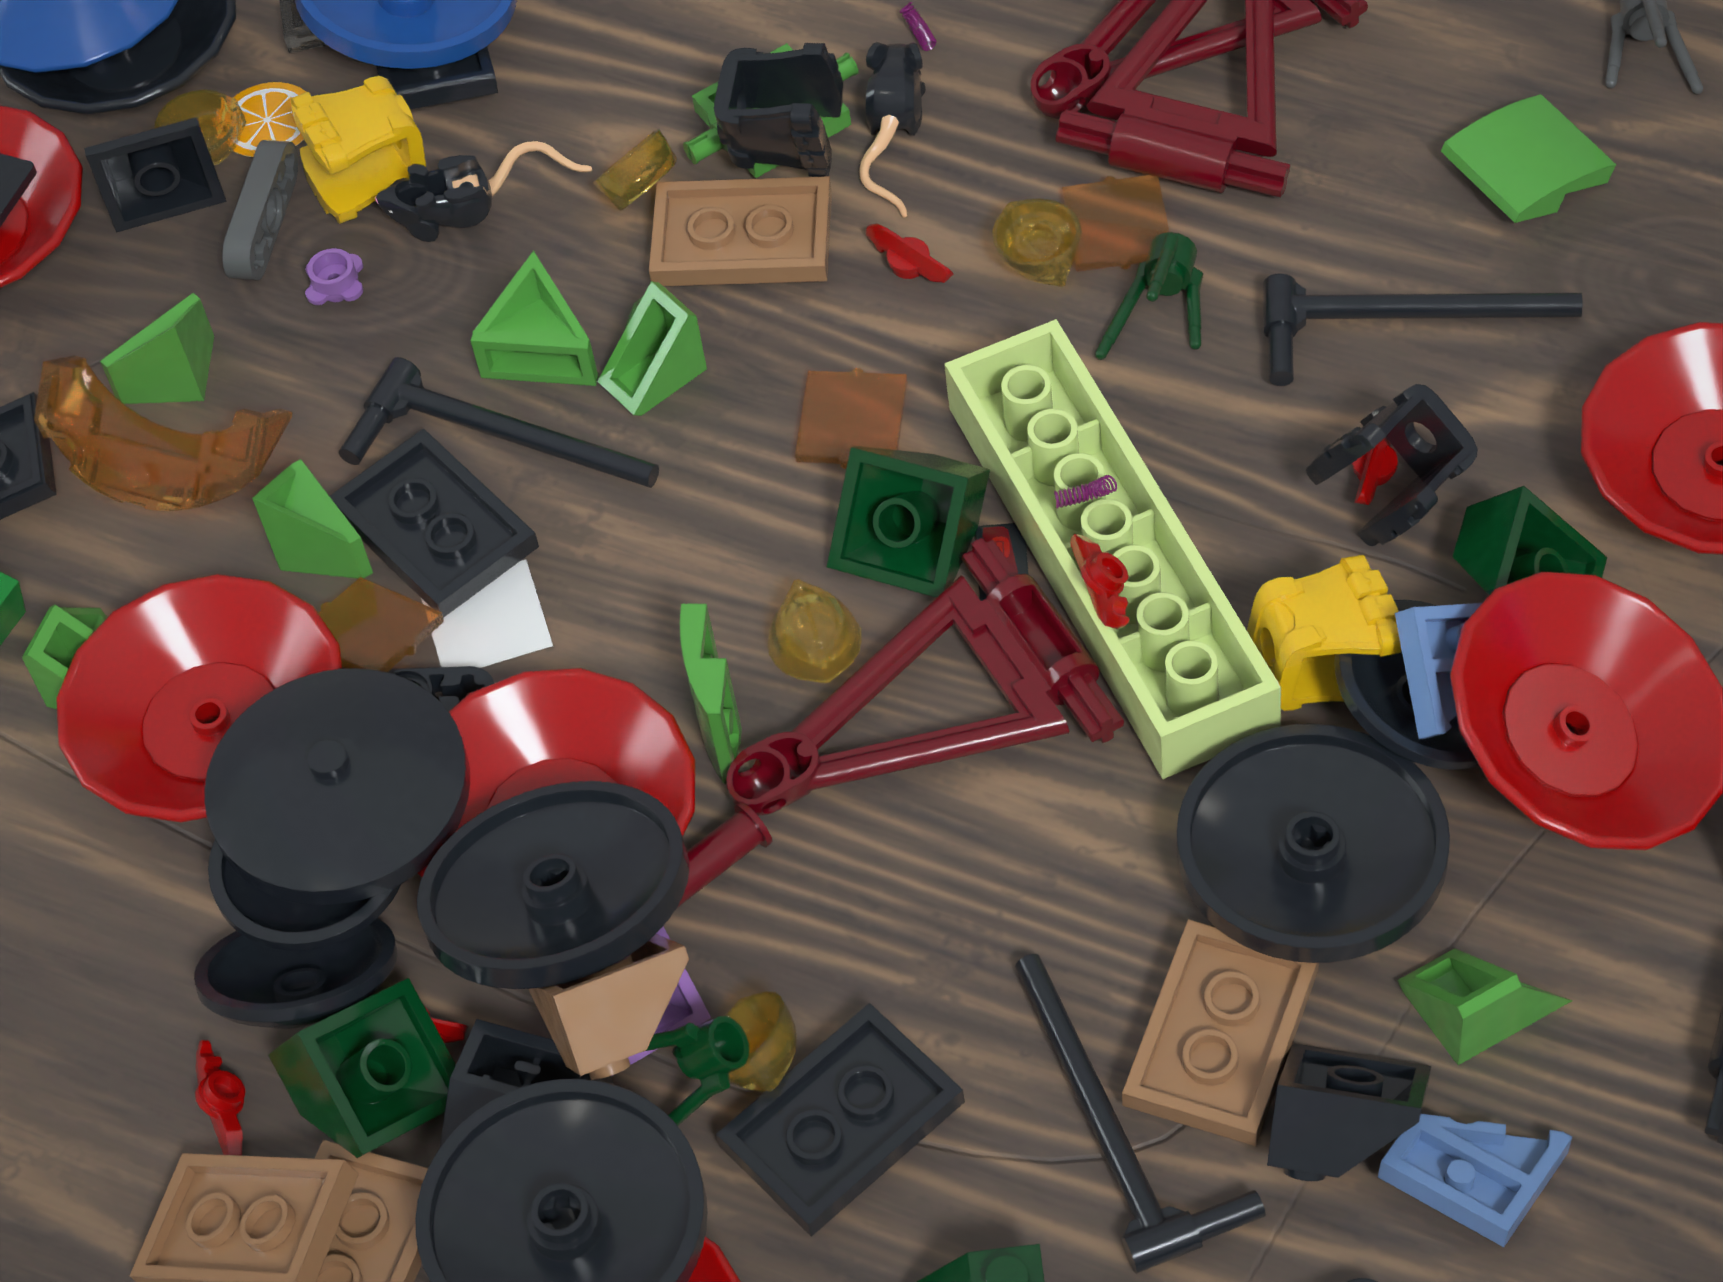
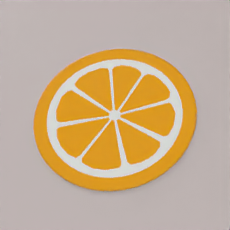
(267, 115)

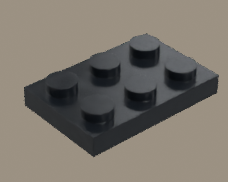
(434, 522)
(840, 1119)

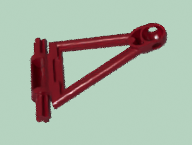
(1084, 67)
(1179, 137)
(1015, 639)

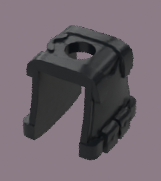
(791, 96)
(1432, 463)

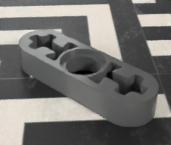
(260, 210)

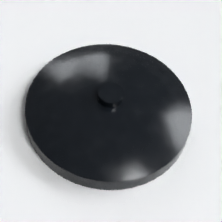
(337, 786)
(1312, 843)
(553, 885)
(563, 1190)

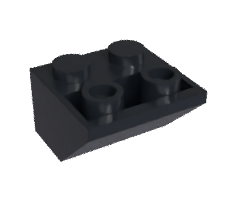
(498, 1062)

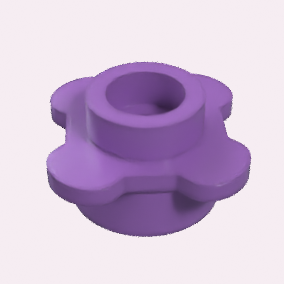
(333, 277)

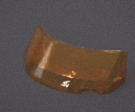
(142, 460)

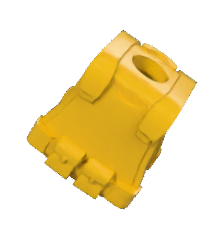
(356, 144)
(1314, 617)

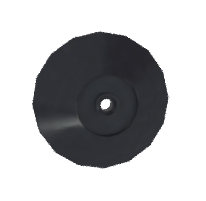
(138, 75)

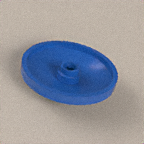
(407, 31)

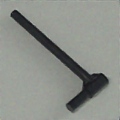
(1288, 308)
(403, 390)
(1156, 1232)

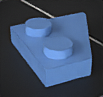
(1428, 649)
(1474, 1171)

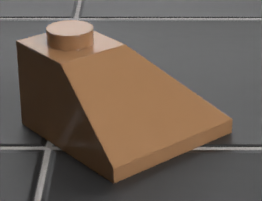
(613, 1011)

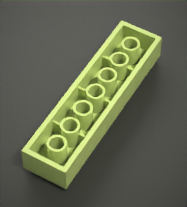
(1184, 657)

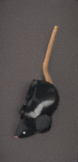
(891, 104)
(454, 193)

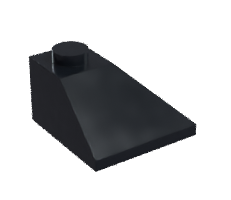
(155, 174)
(1341, 1109)

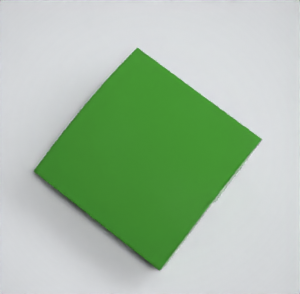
(1528, 158)
(710, 688)

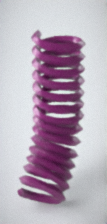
(912, 19)
(1094, 487)

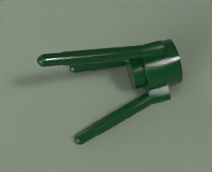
(1166, 273)
(704, 1054)

